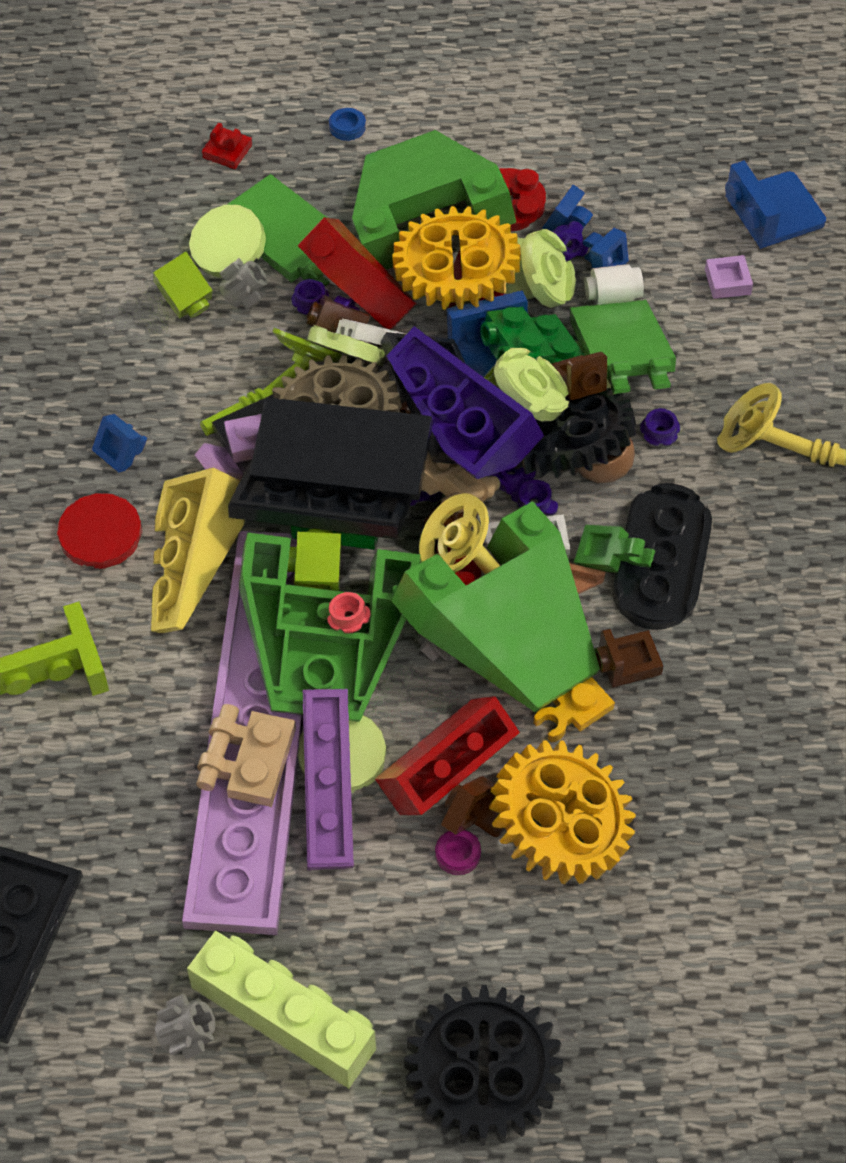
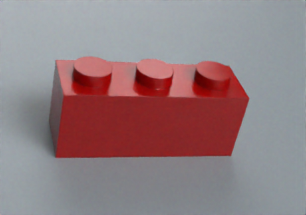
(447, 756)

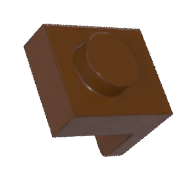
(328, 313)
(584, 374)
(628, 657)
(469, 806)

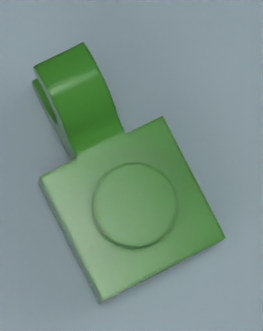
(609, 545)

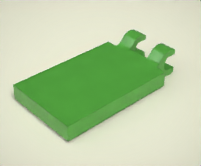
(285, 223)
(628, 338)

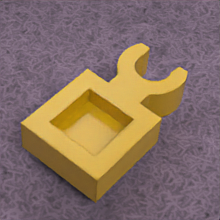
(579, 706)

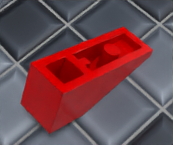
(356, 272)

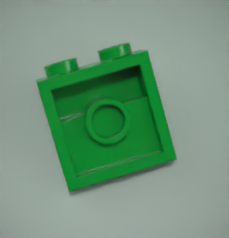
(541, 335)

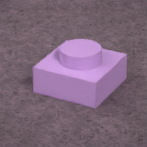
(728, 277)
(242, 436)
(218, 457)

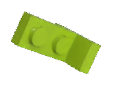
(56, 659)

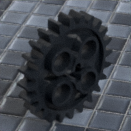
(582, 435)
(527, 1064)

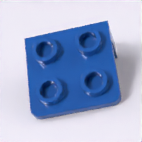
(773, 206)
(466, 324)

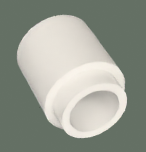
(614, 284)

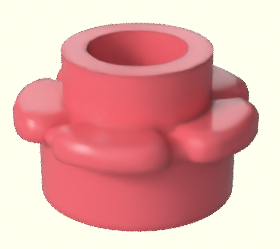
(344, 605)

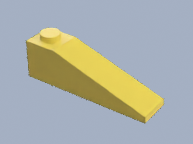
(196, 542)

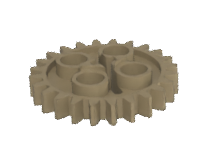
(342, 385)

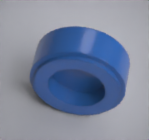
(347, 124)

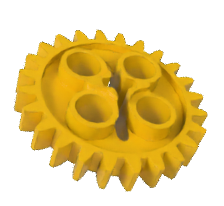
(487, 257)
(562, 812)

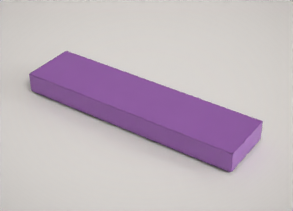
(327, 779)

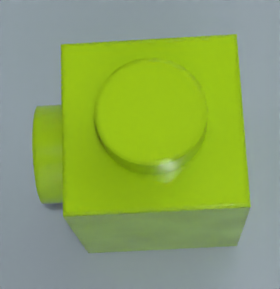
(183, 286)
(316, 559)

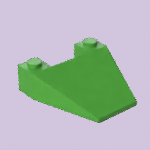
(418, 179)
(513, 624)
(293, 633)

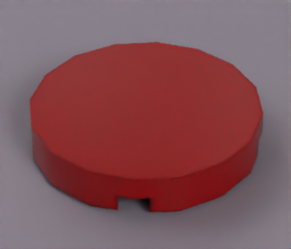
(99, 530)

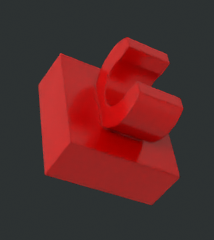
(226, 146)

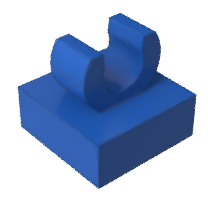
(568, 211)
(607, 250)
(117, 442)

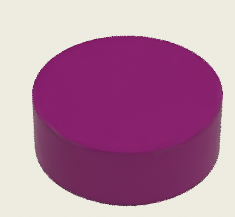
(458, 853)

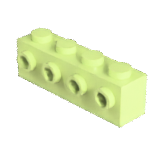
(283, 1008)

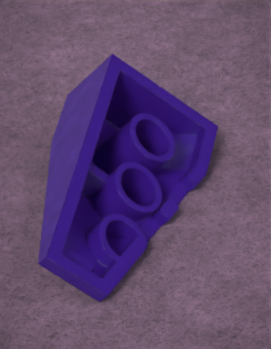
(470, 416)

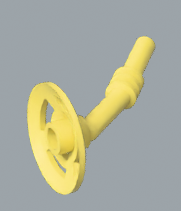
(759, 426)
(458, 534)

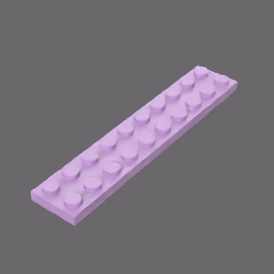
(238, 843)

